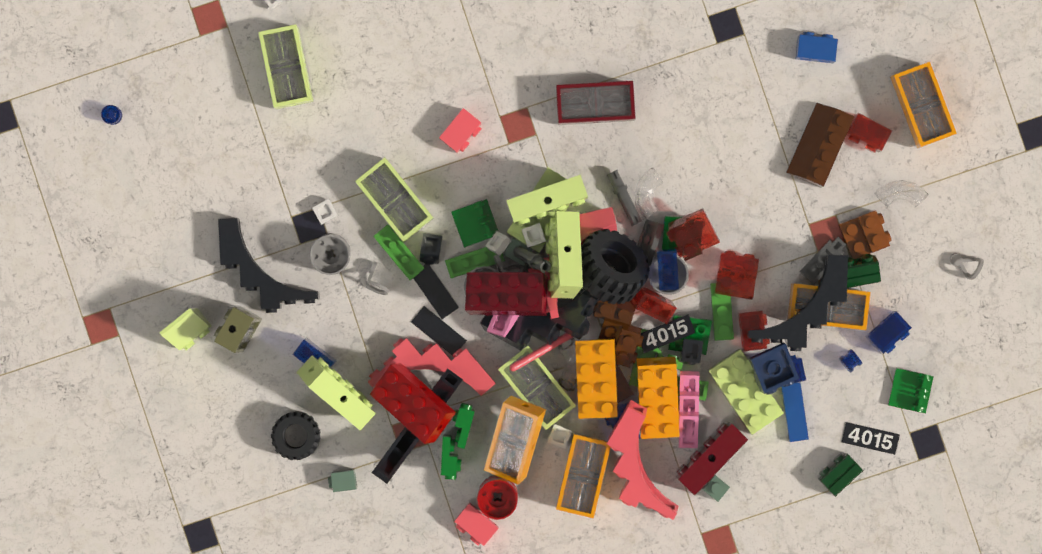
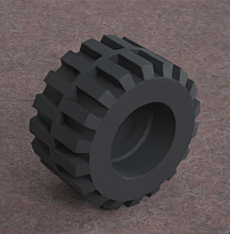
(283, 447)

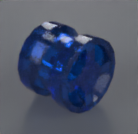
(109, 112)
(850, 360)

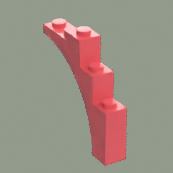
(589, 223)
(436, 359)
(629, 465)

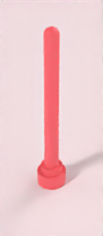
(539, 352)

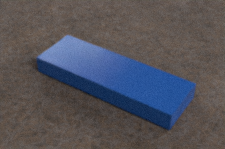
(795, 412)

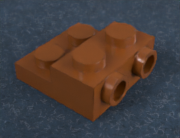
(865, 234)

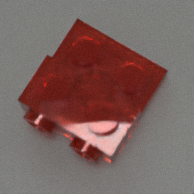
(692, 234)
(736, 275)

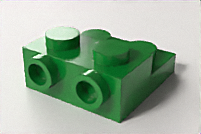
(463, 419)
(449, 463)

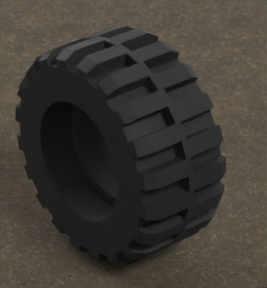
(620, 253)

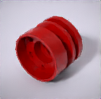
(497, 508)

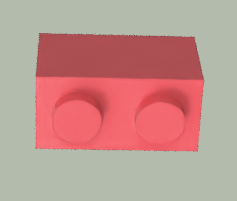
(460, 131)
(476, 524)

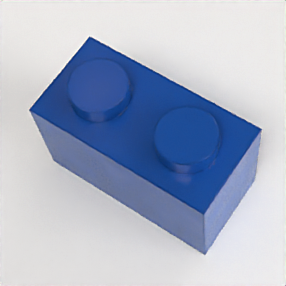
(816, 48)

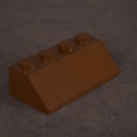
(820, 144)

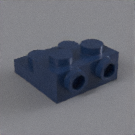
(773, 369)

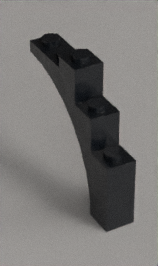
(234, 253)
(831, 289)
(571, 320)
(407, 440)

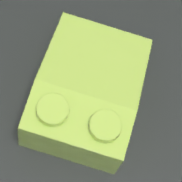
(186, 329)

